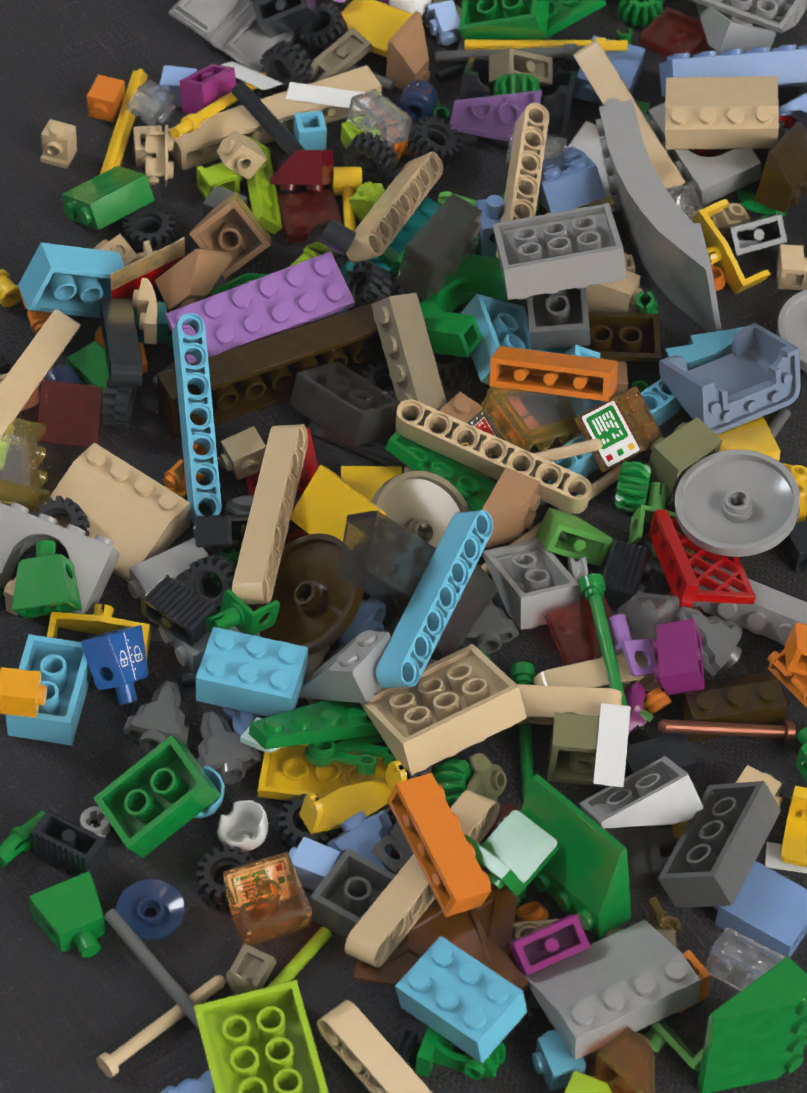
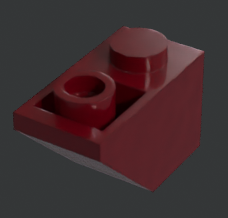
(306, 168)

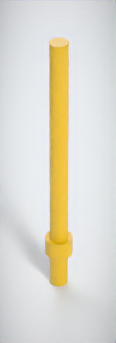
(607, 45)
(193, 121)

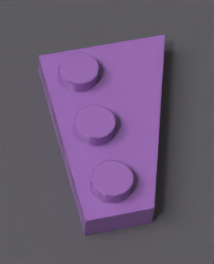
(491, 115)

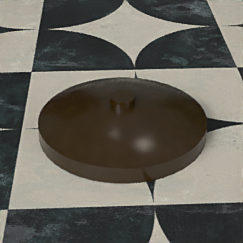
(312, 597)

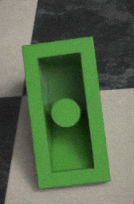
(573, 537)

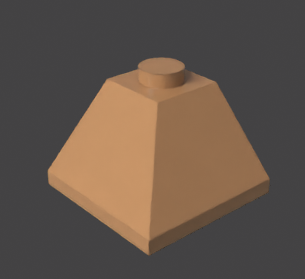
(408, 53)
(192, 277)

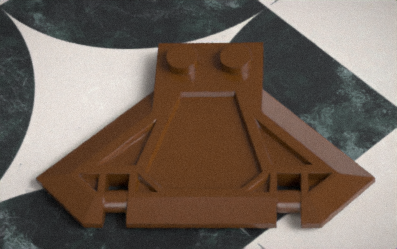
(478, 932)

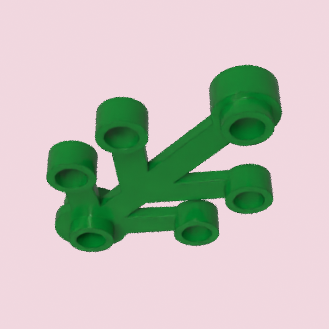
(325, 753)

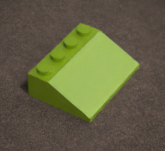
(260, 1042)

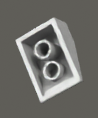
(730, 32)
(530, 582)
(349, 671)
(650, 797)

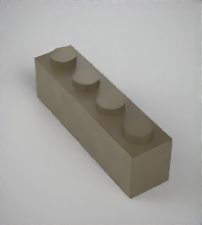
(408, 350)

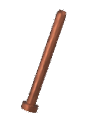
(784, 731)

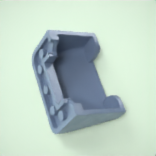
(741, 386)

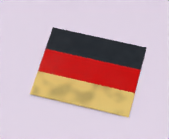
(152, 266)

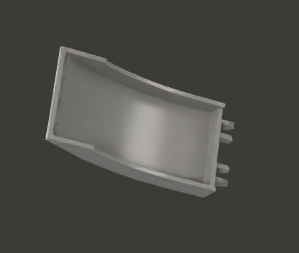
(657, 227)

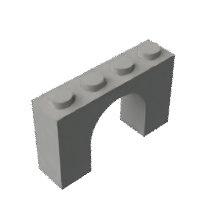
(709, 175)
(91, 557)
(174, 563)

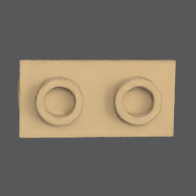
(159, 144)

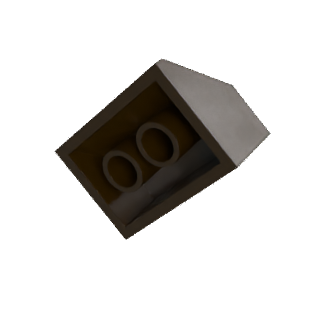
(785, 171)
(625, 336)
(734, 700)

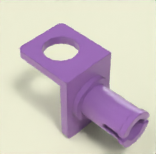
(624, 644)

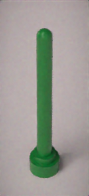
(593, 588)
(524, 674)

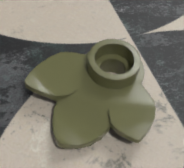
(487, 779)

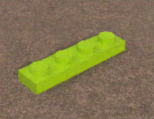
(264, 195)

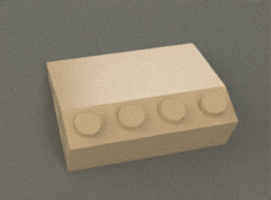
(721, 112)
(123, 506)
(448, 709)

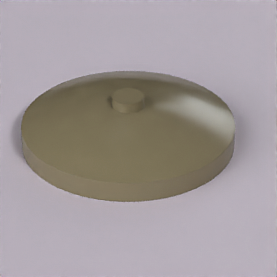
(421, 503)

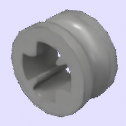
(577, 568)
(95, 813)

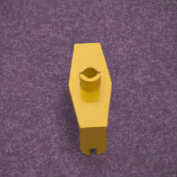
(720, 251)
(97, 624)
(348, 800)

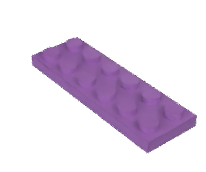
(269, 305)

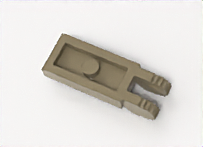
(340, 55)

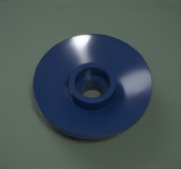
(151, 897)

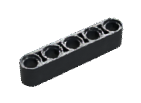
(332, 237)
(120, 342)

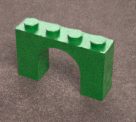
(456, 332)

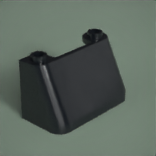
(555, 99)

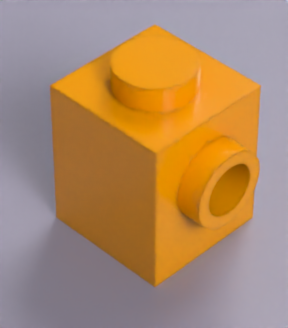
(21, 692)

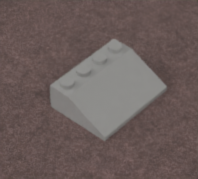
(771, 14)
(559, 251)
(614, 985)

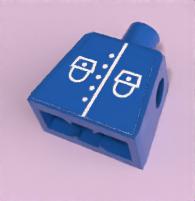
(117, 661)

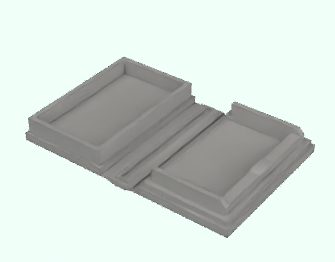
(229, 27)

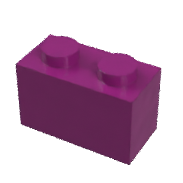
(206, 87)
(679, 657)
(549, 944)

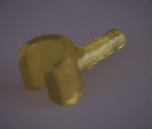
(663, 919)

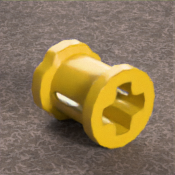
(8, 290)

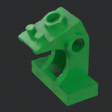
(439, 1051)

